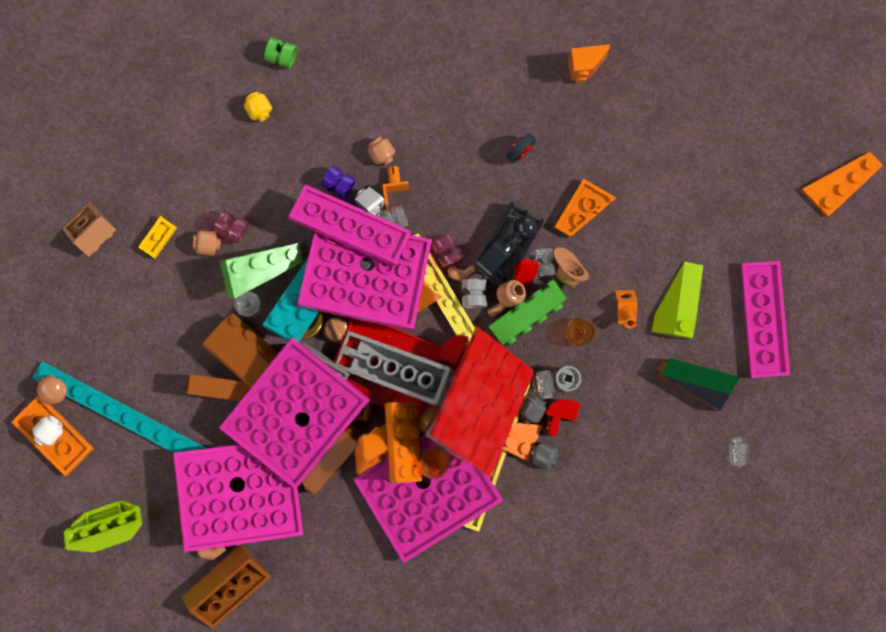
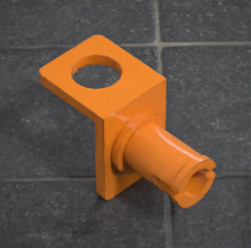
(394, 184)
(626, 308)

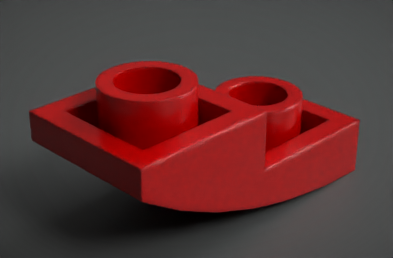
(525, 272)

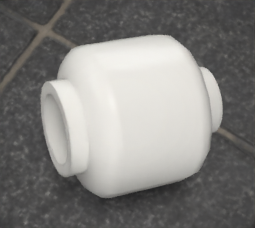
(47, 431)

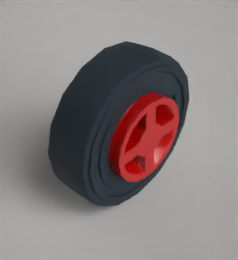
(521, 148)

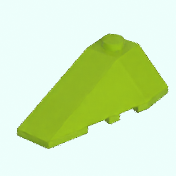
(680, 305)

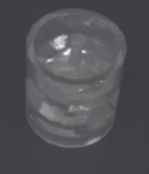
(395, 216)
(546, 267)
(249, 305)

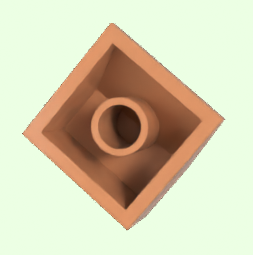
(88, 229)

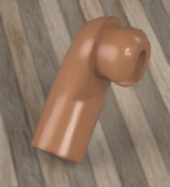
(459, 275)
(495, 310)
(211, 554)

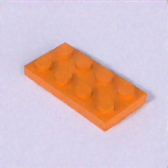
(403, 442)
(68, 449)

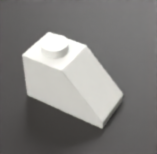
(370, 201)

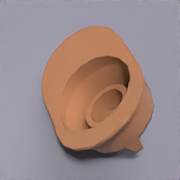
(569, 269)
(335, 327)

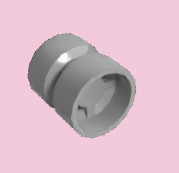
(474, 293)
(568, 378)

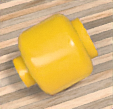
(257, 106)

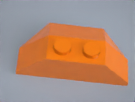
(371, 449)

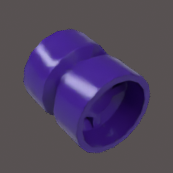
(338, 182)

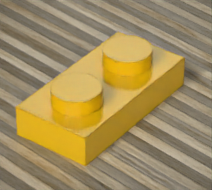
(157, 237)

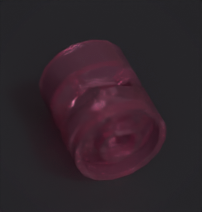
(230, 226)
(444, 245)

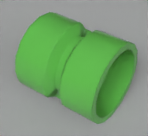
(280, 52)

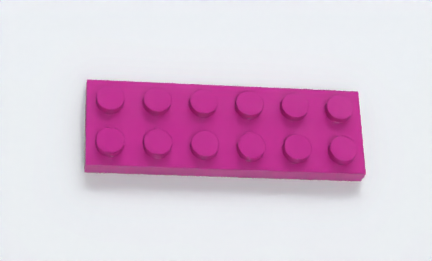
(349, 225)
(765, 319)

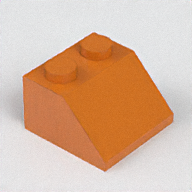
(585, 61)

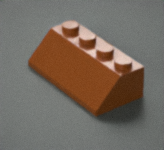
(240, 349)
(225, 587)

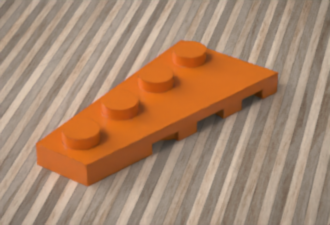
(839, 185)

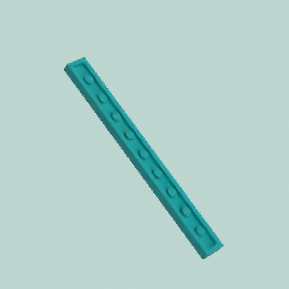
(120, 412)

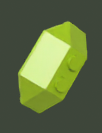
(103, 527)

